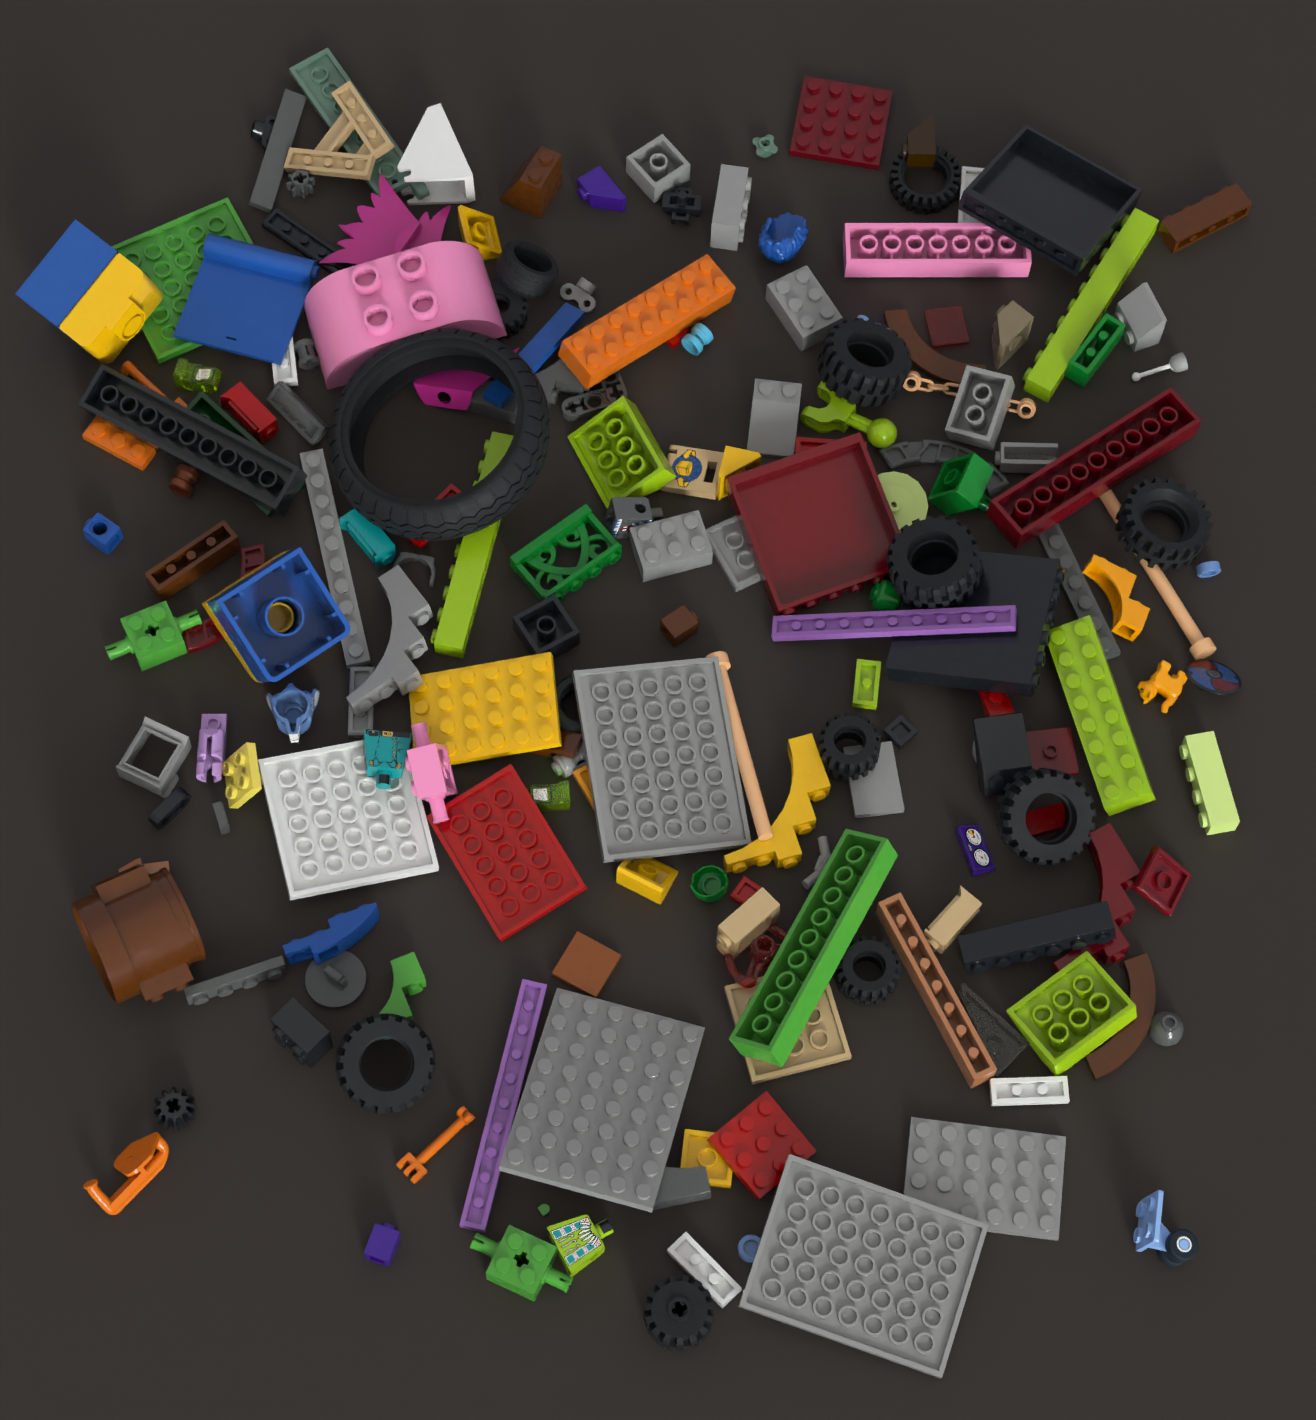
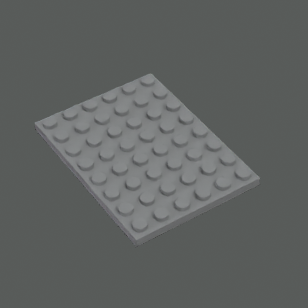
(661, 759)
(602, 1100)
(864, 1266)

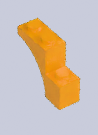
(1117, 584)

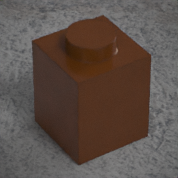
(679, 625)

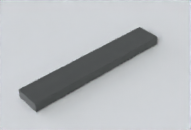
(277, 150)

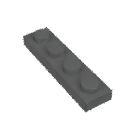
(245, 977)

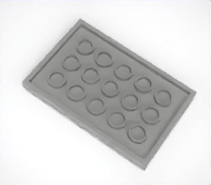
(988, 1175)

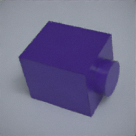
(382, 1244)

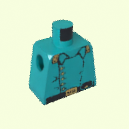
(385, 755)

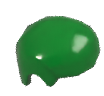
(709, 883)

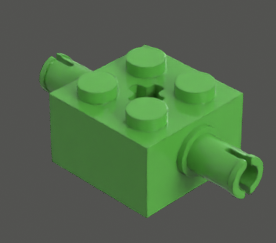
(153, 635)
(525, 1279)

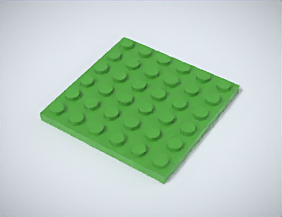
(172, 261)

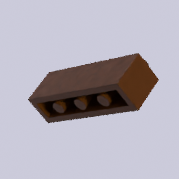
(1204, 217)
(192, 561)

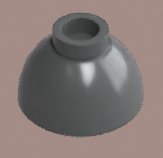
(1166, 1028)

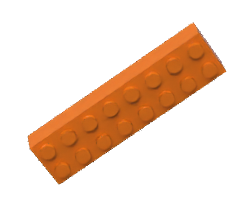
(646, 321)

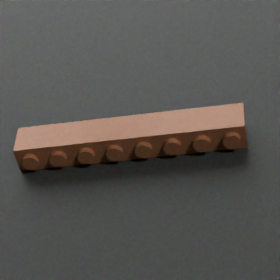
(935, 990)

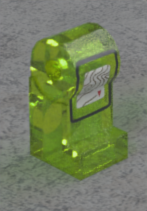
(196, 376)
(551, 796)

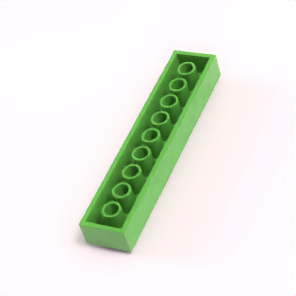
(813, 947)

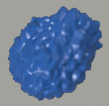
(782, 237)

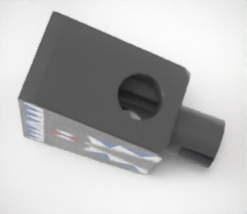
(628, 513)

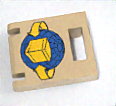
(691, 468)

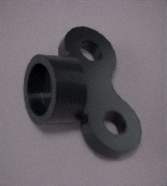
(262, 130)

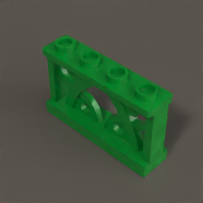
(558, 534)

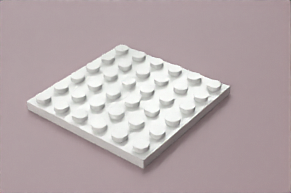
(340, 827)

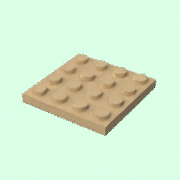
(817, 1046)

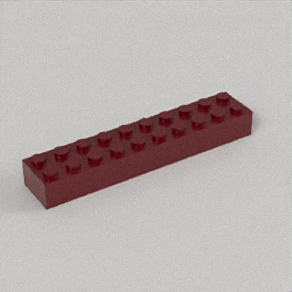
(1093, 468)

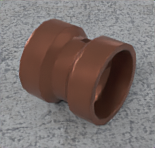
(184, 480)

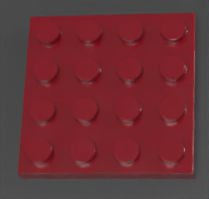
(841, 123)

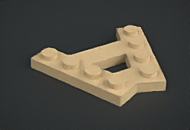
(326, 160)

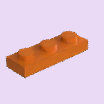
(119, 443)

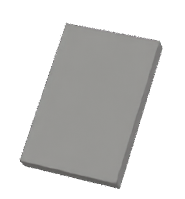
(733, 553)
(880, 790)

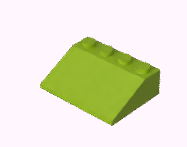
(621, 453)
(1072, 1013)

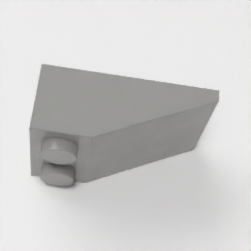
(774, 418)

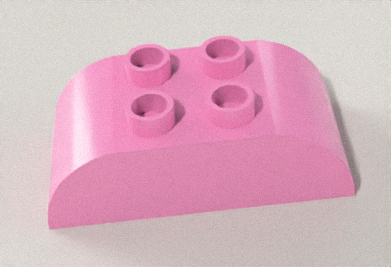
(397, 296)

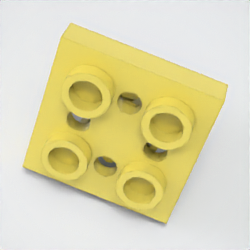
(242, 775)

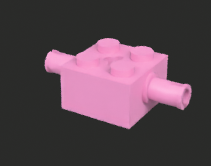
(430, 772)

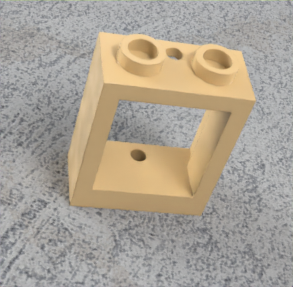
(747, 923)

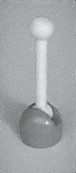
(1177, 364)

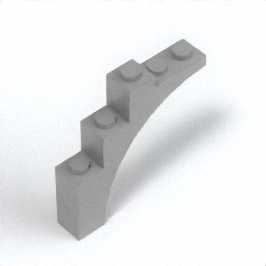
(406, 643)

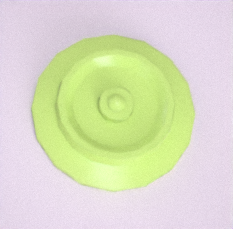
(905, 497)

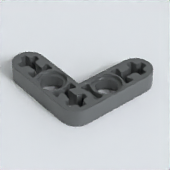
(604, 395)

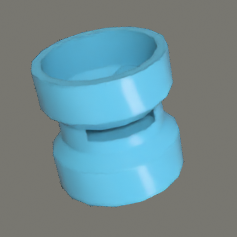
(699, 336)

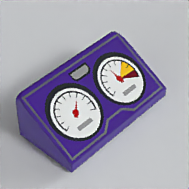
(974, 849)

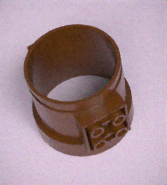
(139, 934)

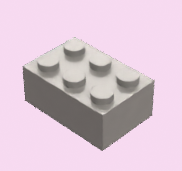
(730, 207)
(803, 307)
(980, 407)
(670, 545)

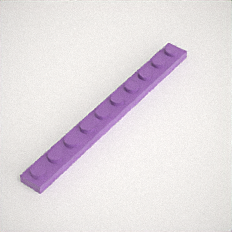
(894, 623)
(503, 1105)

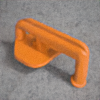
(137, 1162)

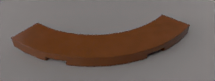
(922, 355)
(1128, 1039)

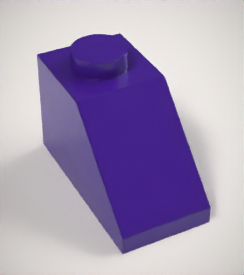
(600, 191)

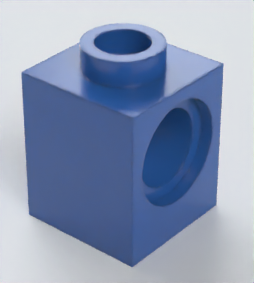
(104, 542)

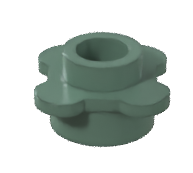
(765, 151)

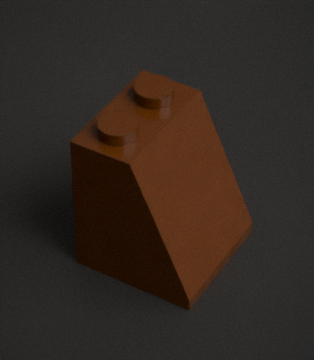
(535, 182)

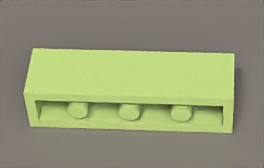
(1209, 783)

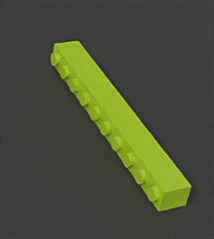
(1091, 303)
(470, 569)

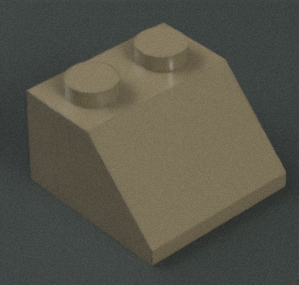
(1010, 332)

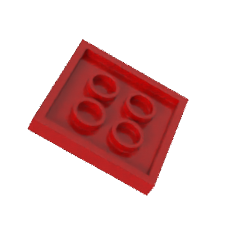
(758, 1144)

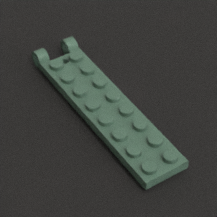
(318, 79)

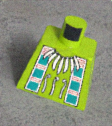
(579, 1241)

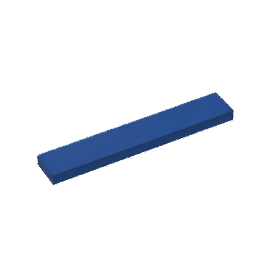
(539, 349)

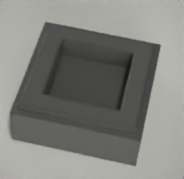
(221, 817)

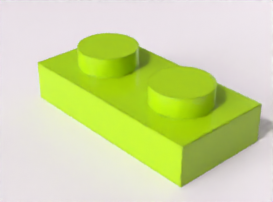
(866, 684)

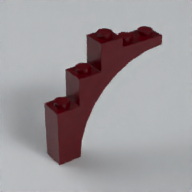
(1115, 874)

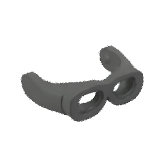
(428, 561)

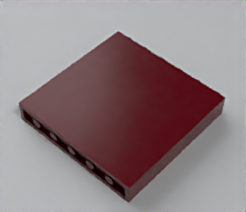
(815, 523)

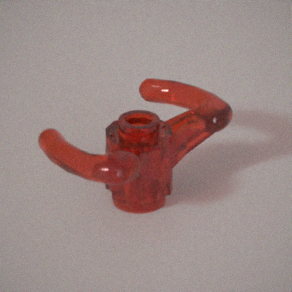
(761, 955)

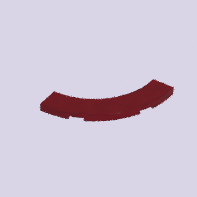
(207, 634)

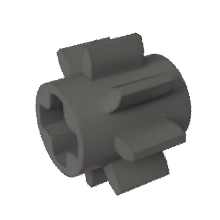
(300, 183)

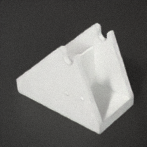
(437, 161)

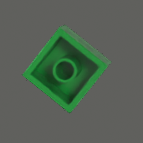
(962, 485)

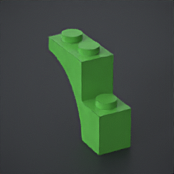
(407, 980)

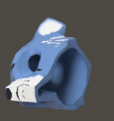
(293, 710)

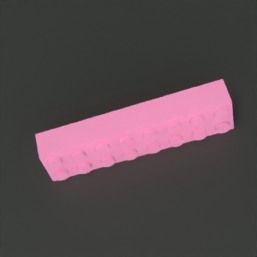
(931, 251)

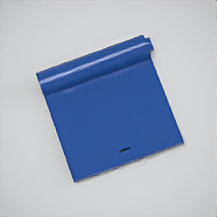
(246, 299)

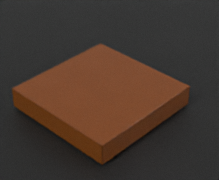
(586, 965)

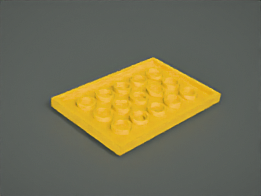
(490, 708)

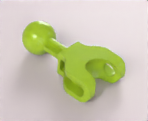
(841, 415)

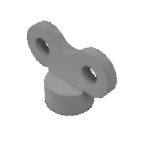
(580, 293)

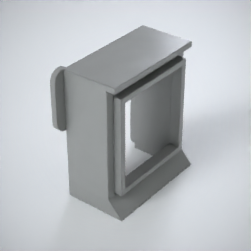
(168, 778)

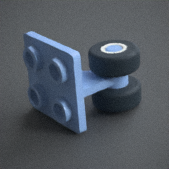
(1172, 1247)

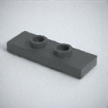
(297, 413)

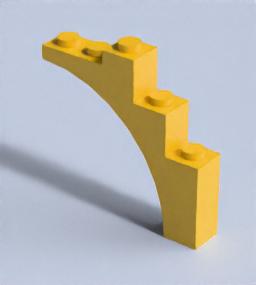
(807, 783)

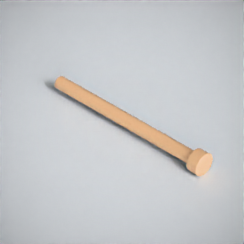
(1201, 646)
(743, 755)

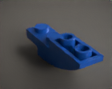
(343, 933)

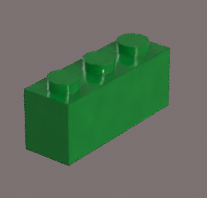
(1095, 350)

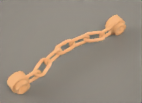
(1026, 402)

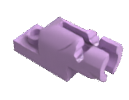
(211, 746)

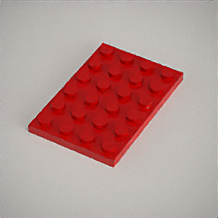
(507, 853)

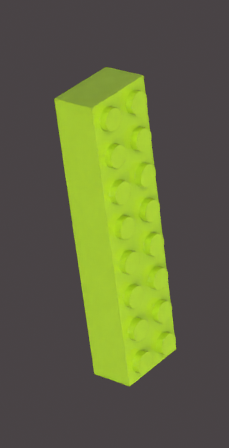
(1099, 716)

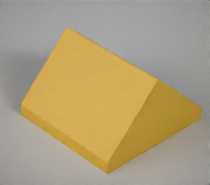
(479, 231)
(735, 462)
(646, 878)

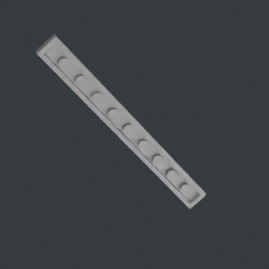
(334, 555)

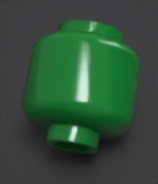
(884, 597)

